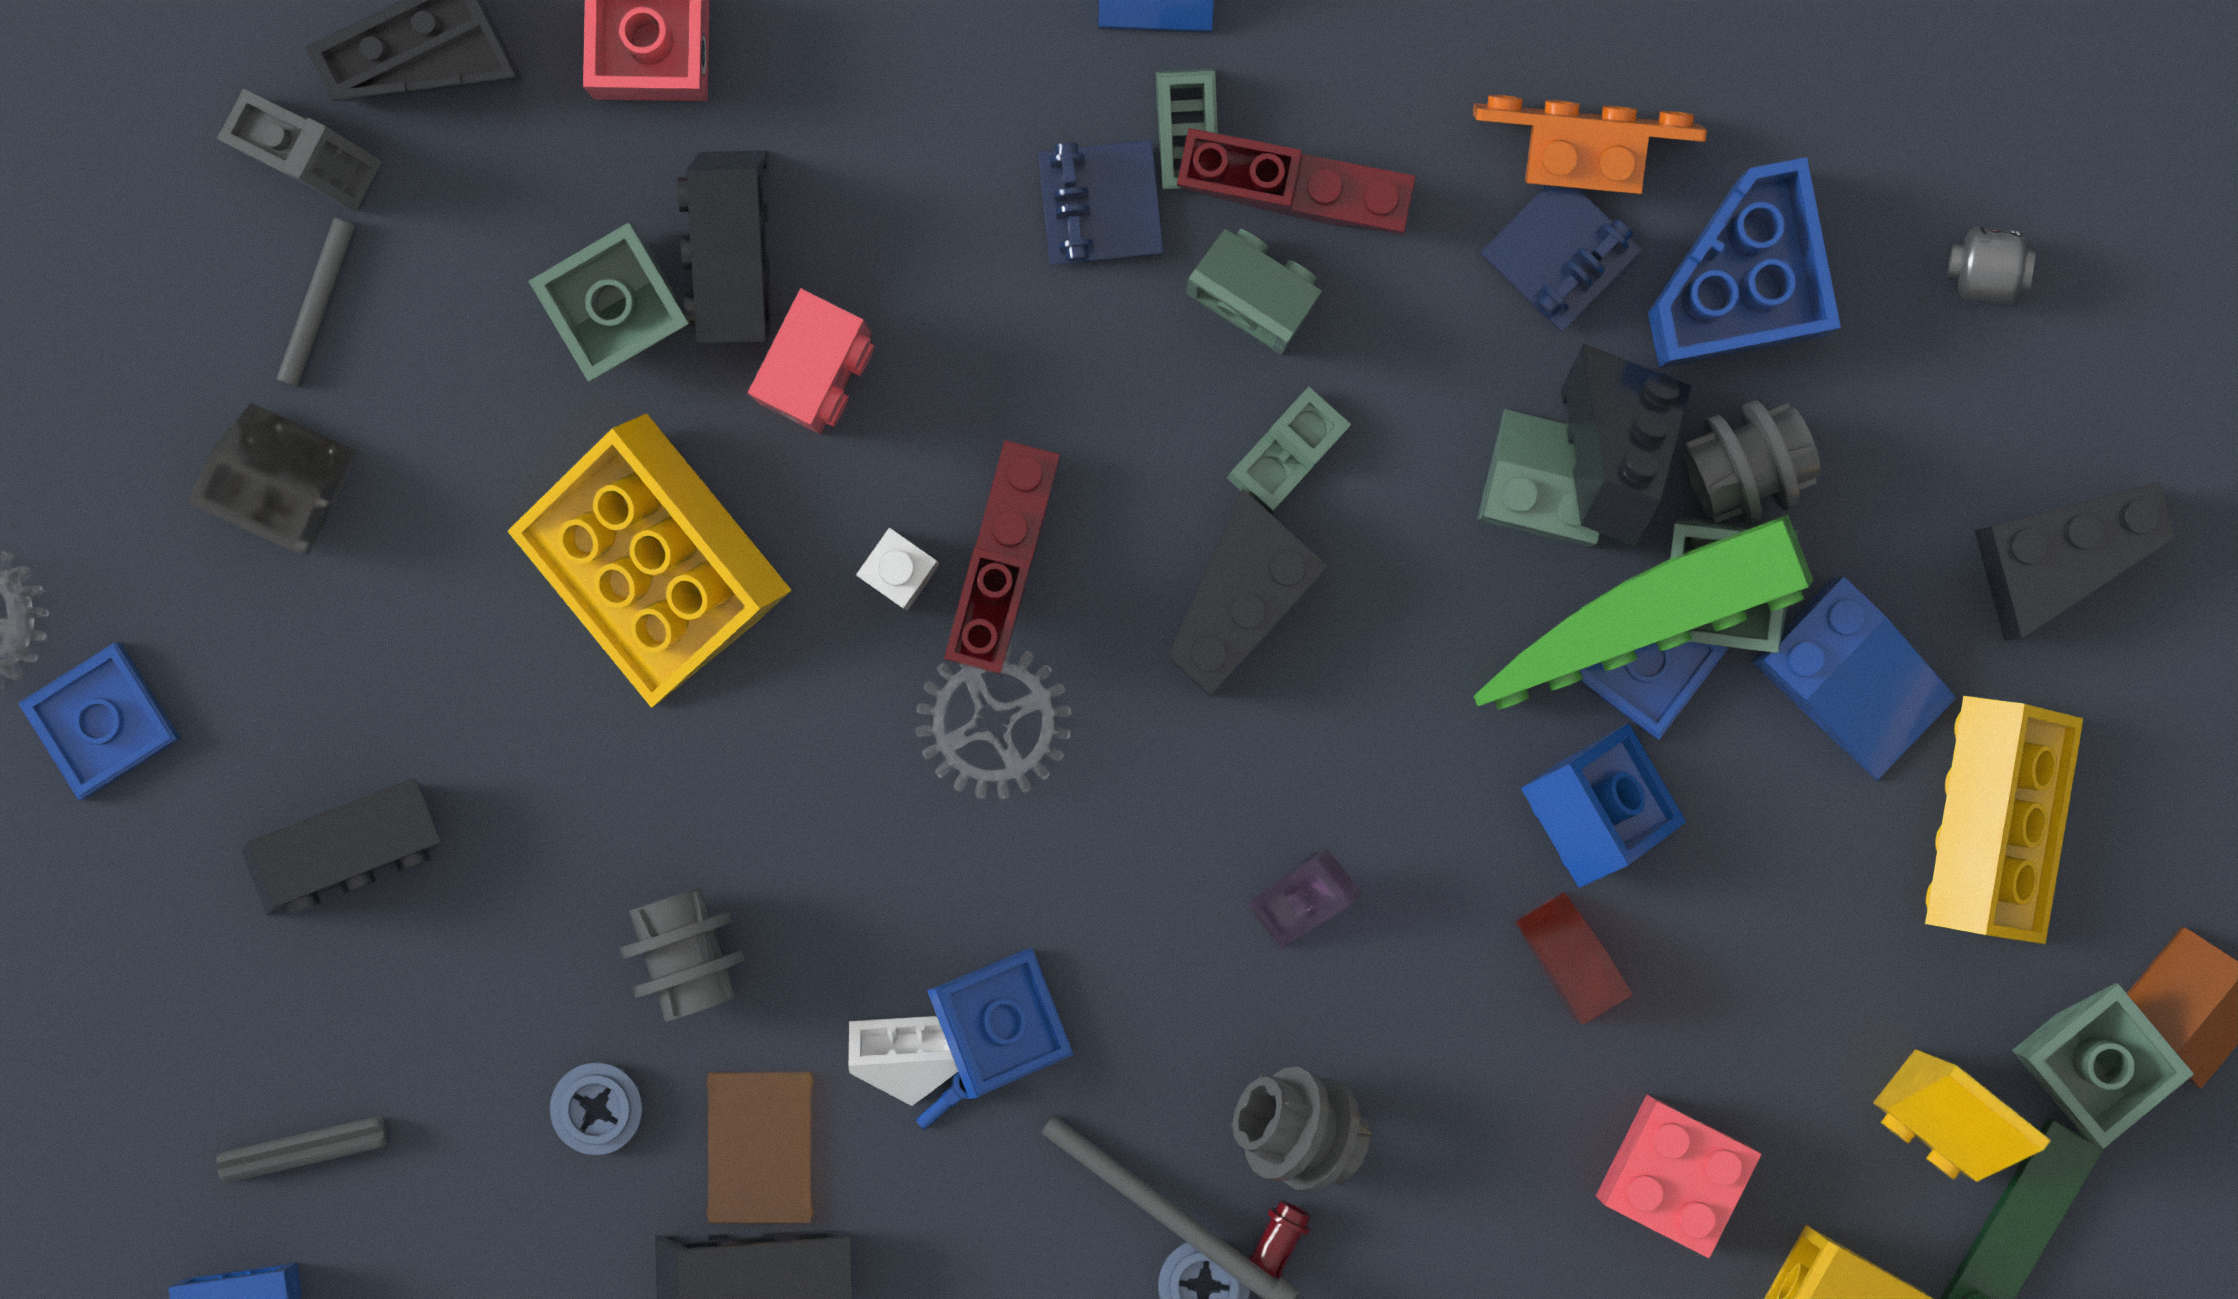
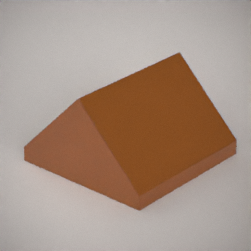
(2192, 1002)

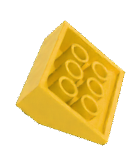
(648, 558)

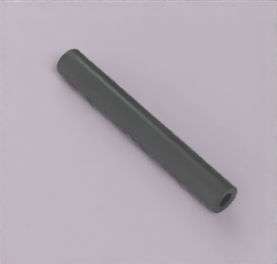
(315, 302)

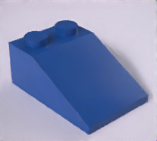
(1856, 676)

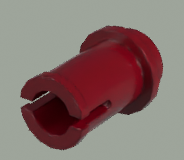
(1280, 1237)

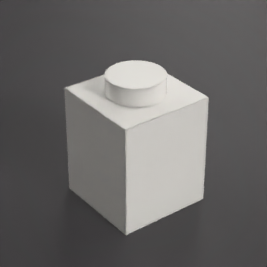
(898, 569)

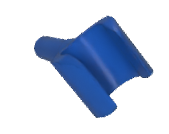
(950, 1098)

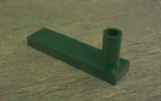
(2025, 1217)

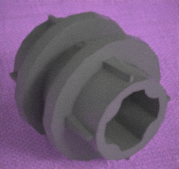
(1760, 459)
(683, 954)
(1301, 1129)

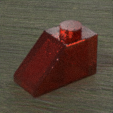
(1573, 959)

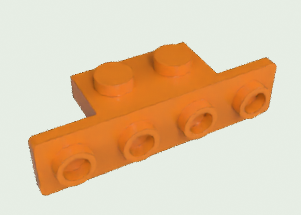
(1588, 148)

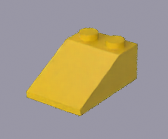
(1956, 1119)

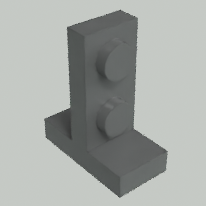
(300, 149)

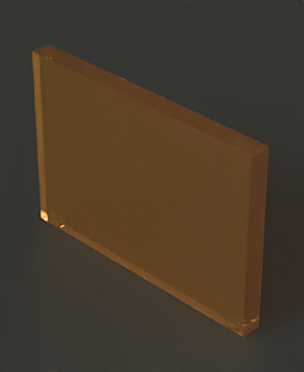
(759, 1147)

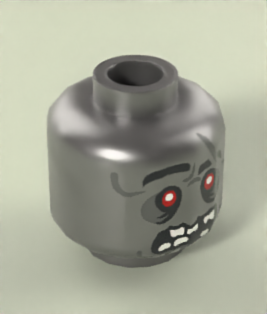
(1992, 265)

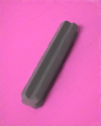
(302, 1149)

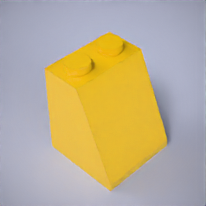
(1829, 1270)

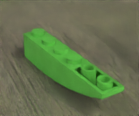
(1661, 607)

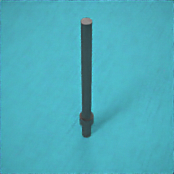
(1167, 1212)

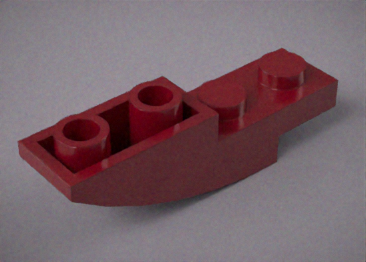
(1295, 183)
(1002, 557)

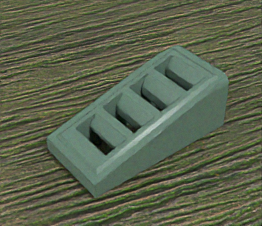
(1177, 79)

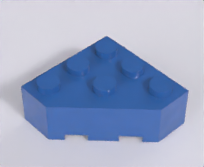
(1751, 275)

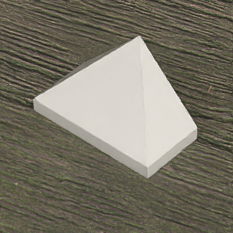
(901, 1056)

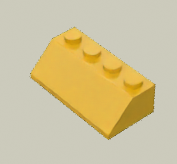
(2003, 819)

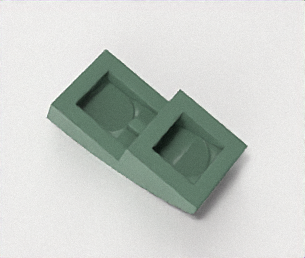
(1289, 450)

